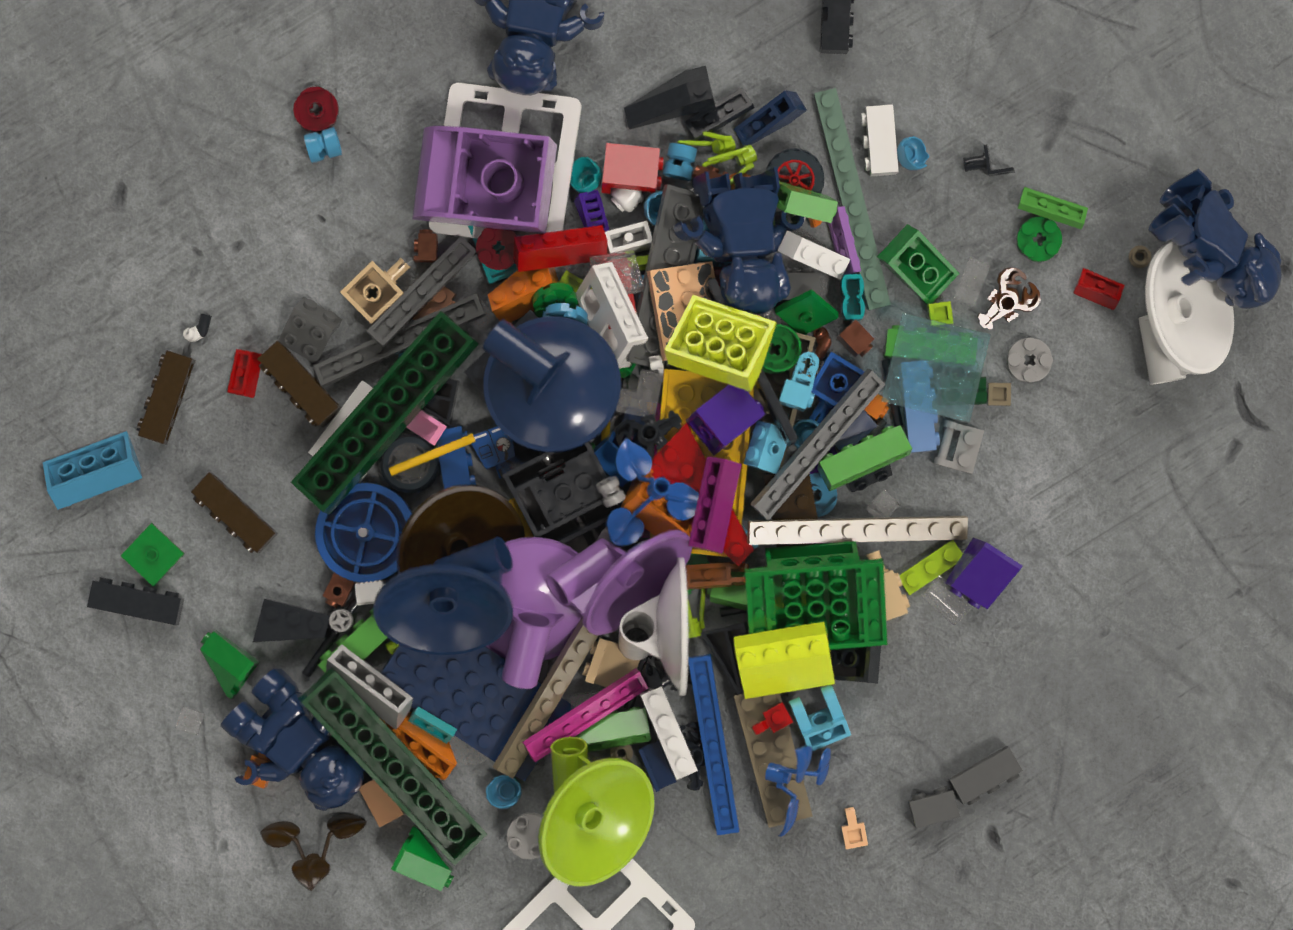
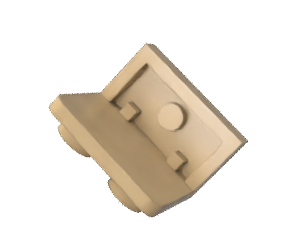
(607, 664)

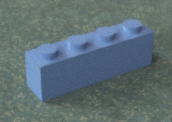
(921, 430)

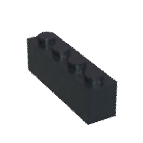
(134, 602)

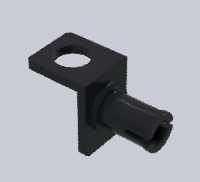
(983, 161)

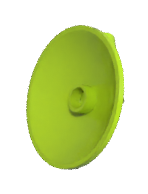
(594, 816)

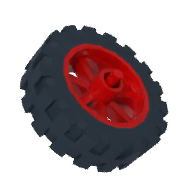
(804, 158)

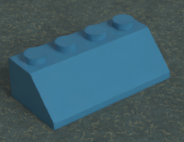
(91, 470)

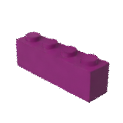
(714, 504)

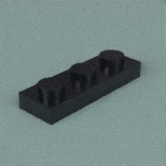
(725, 112)

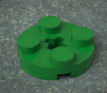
(1047, 229)
(557, 291)

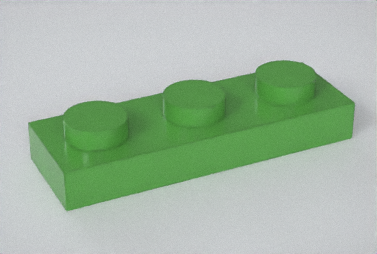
(1052, 208)

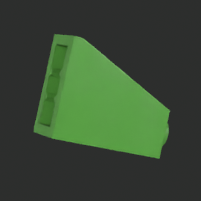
(806, 203)
(730, 596)

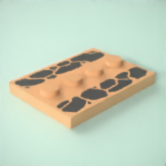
(672, 291)

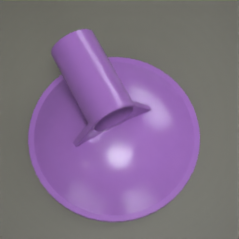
(611, 582)
(538, 621)

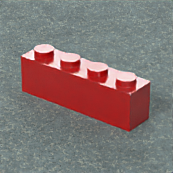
(559, 248)

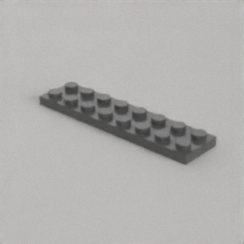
(665, 252)

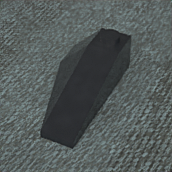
(678, 97)

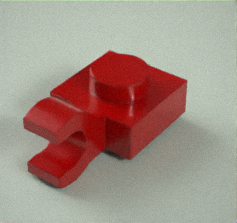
(775, 719)

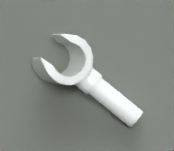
(656, 363)

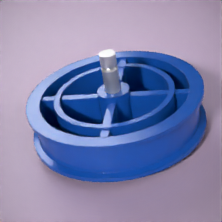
(363, 533)

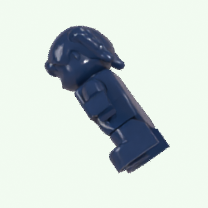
(525, 57)
(743, 234)
(1216, 242)
(293, 743)

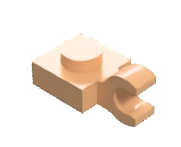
(853, 833)

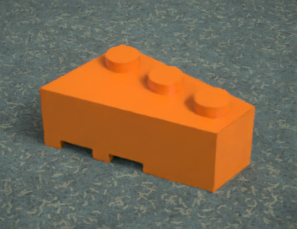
(514, 296)
(654, 515)

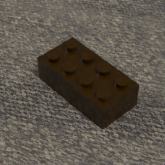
(299, 383)
(797, 506)

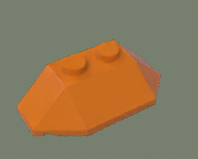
(429, 750)

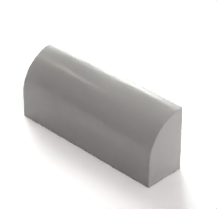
(372, 687)

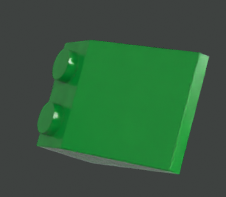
(918, 264)

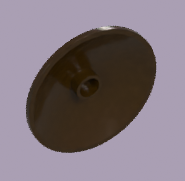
(454, 522)

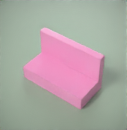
(427, 427)

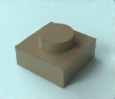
(998, 394)

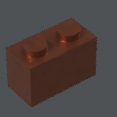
(856, 339)

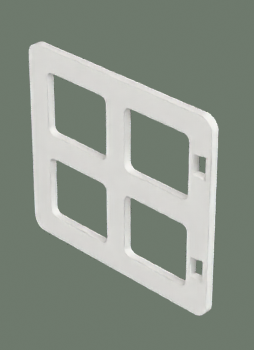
(514, 106)
(641, 886)

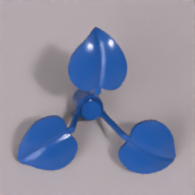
(635, 462)
(781, 775)

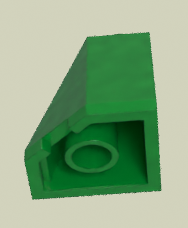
(228, 662)
(423, 861)

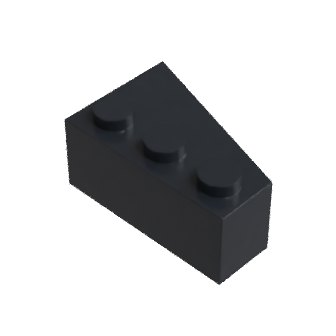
(723, 648)

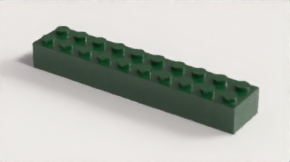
(384, 413)
(392, 766)

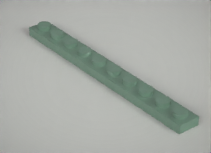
(852, 197)

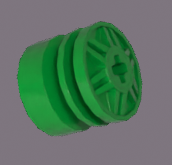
(787, 353)

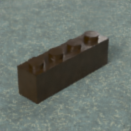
(166, 397)
(234, 513)

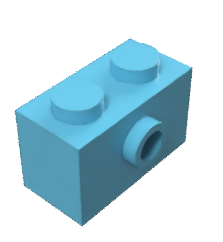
(765, 448)

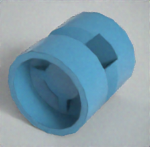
(323, 145)
(683, 154)

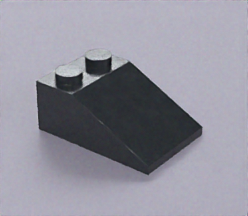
(856, 664)

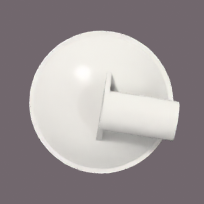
(1185, 325)
(666, 626)

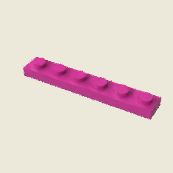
(586, 714)

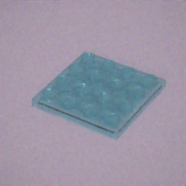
(935, 367)

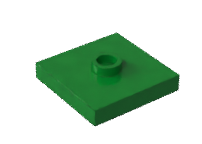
(806, 312)
(152, 554)

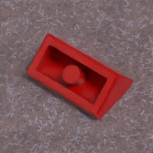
(1098, 289)
(244, 373)

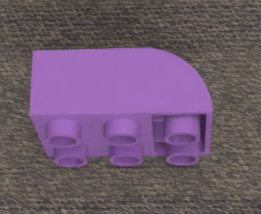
(485, 178)

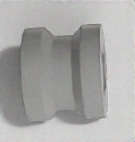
(341, 623)

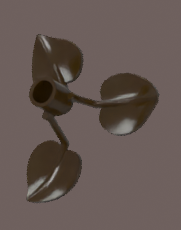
(313, 868)

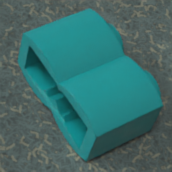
(851, 291)

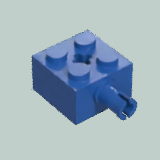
(824, 389)

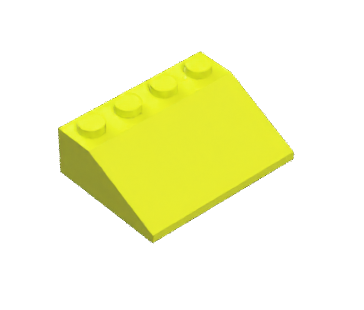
(720, 343)
(784, 660)

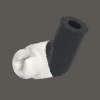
(199, 331)

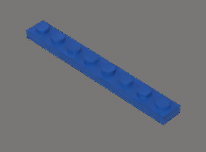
(713, 744)

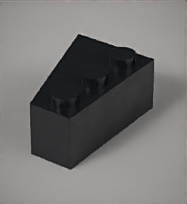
(835, 26)
(443, 402)
(289, 622)

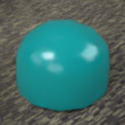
(585, 175)

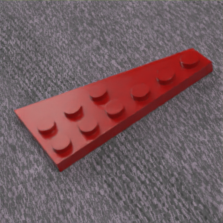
(685, 463)

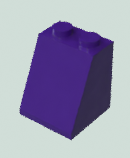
(725, 417)
(982, 574)

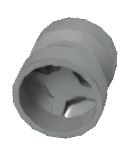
(611, 493)

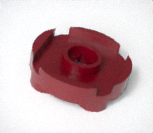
(305, 102)
(486, 253)

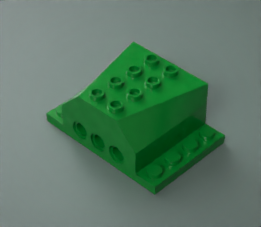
(820, 586)

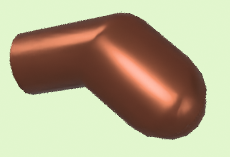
(823, 341)

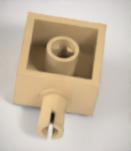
(374, 278)
(895, 601)

